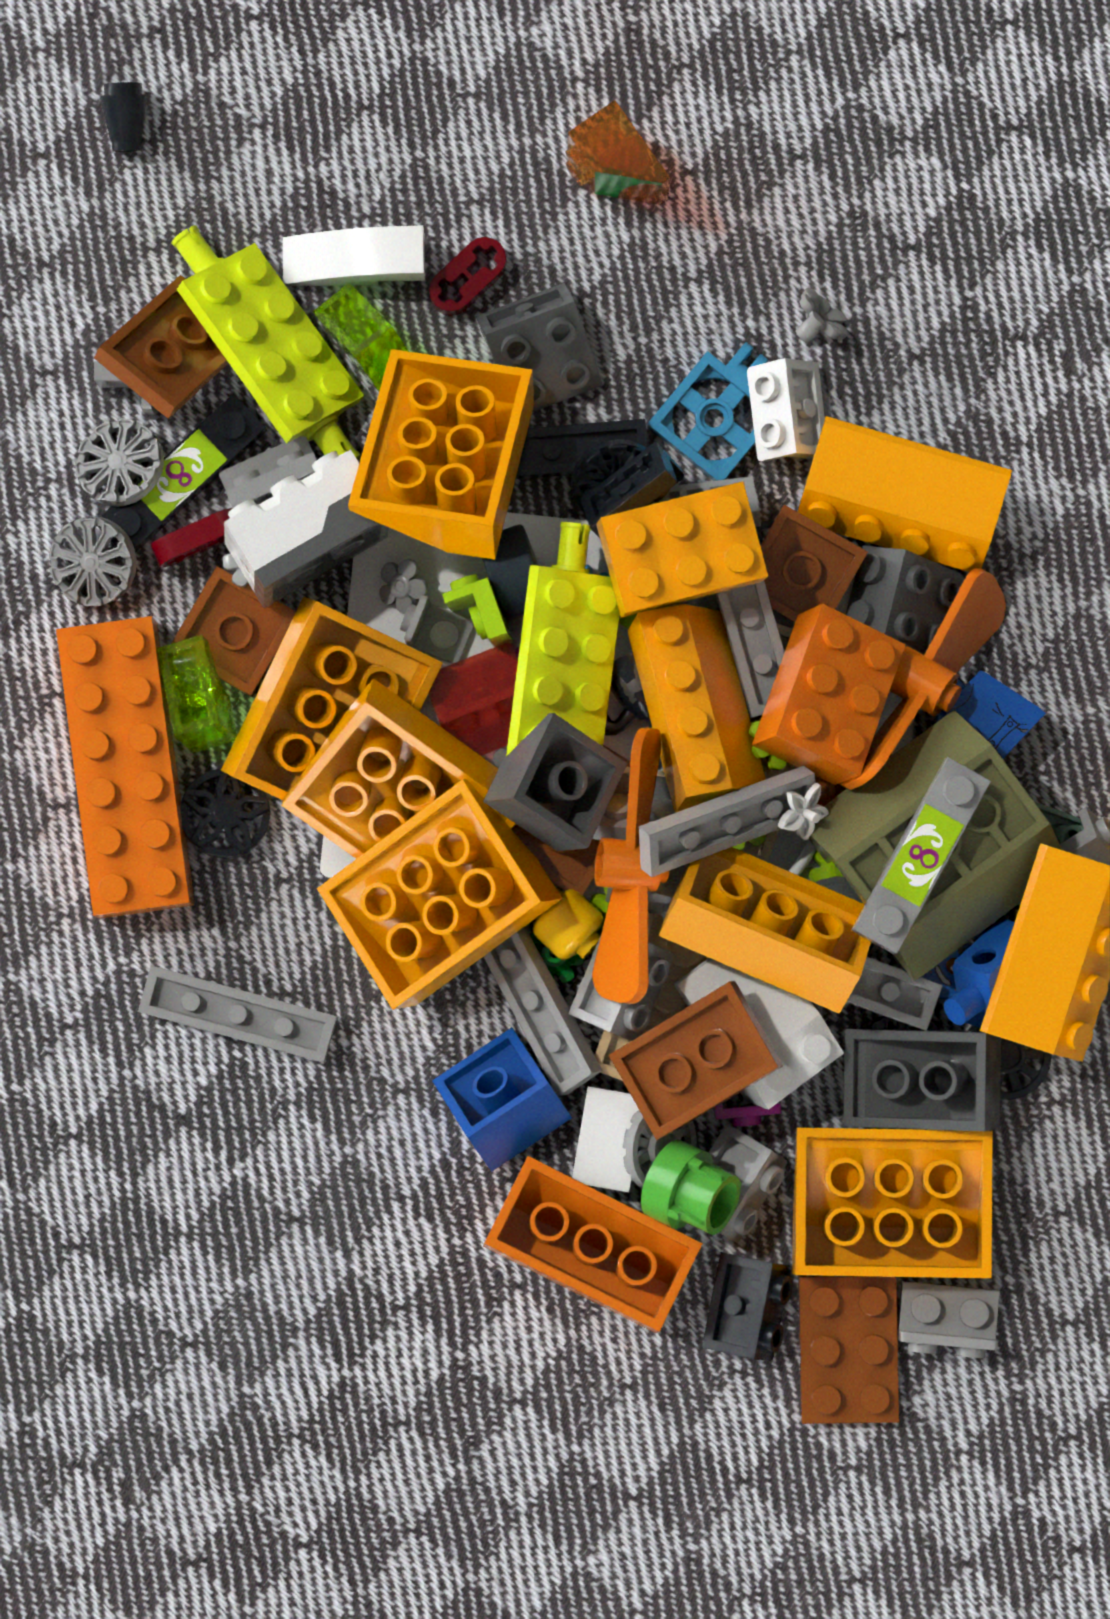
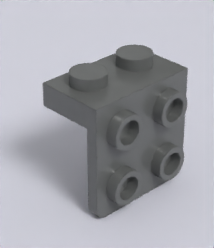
(903, 595)

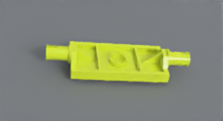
(268, 342)
(566, 643)

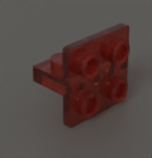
(477, 698)

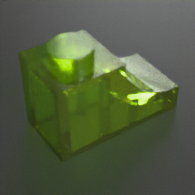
(360, 332)
(195, 696)

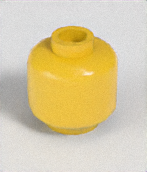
(569, 926)

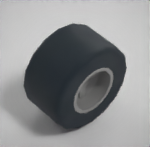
(511, 570)

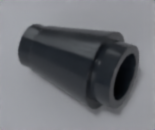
(124, 114)

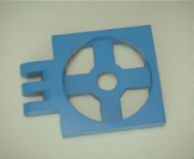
(707, 369)

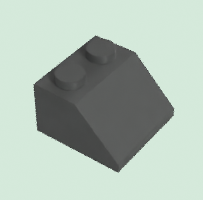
(556, 784)

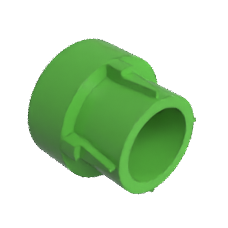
(689, 1189)

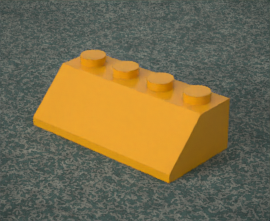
(904, 494)
(694, 702)
(769, 926)
(1055, 957)

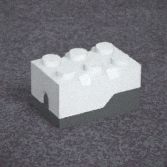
(300, 529)

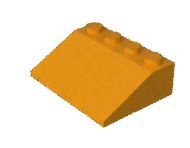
(444, 450)
(311, 686)
(381, 771)
(437, 895)
(892, 1203)

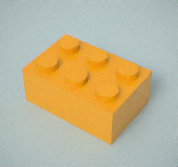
(682, 549)

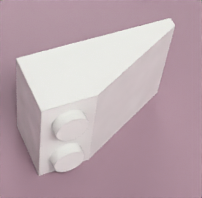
(788, 1021)

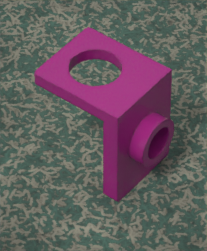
(745, 1114)

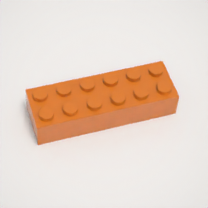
(124, 767)

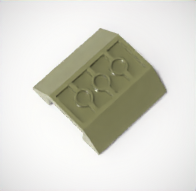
(988, 863)

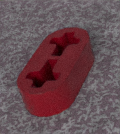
(459, 268)
(191, 539)

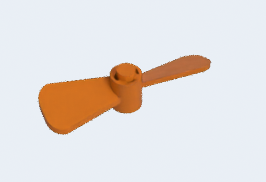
(932, 678)
(622, 953)

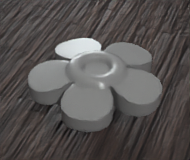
(401, 585)

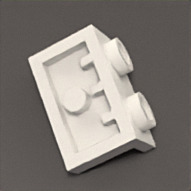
(786, 408)

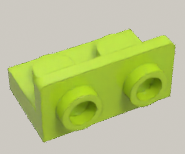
(486, 614)

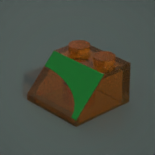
(615, 158)

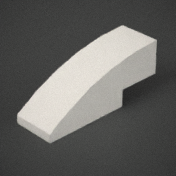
(355, 256)

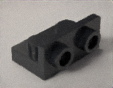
(633, 486)
(747, 1307)

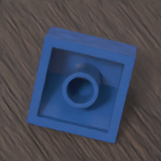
(501, 1099)

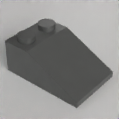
(922, 1079)

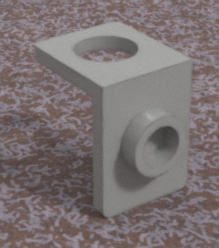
(419, 622)

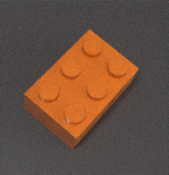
(828, 694)

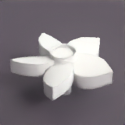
(803, 812)

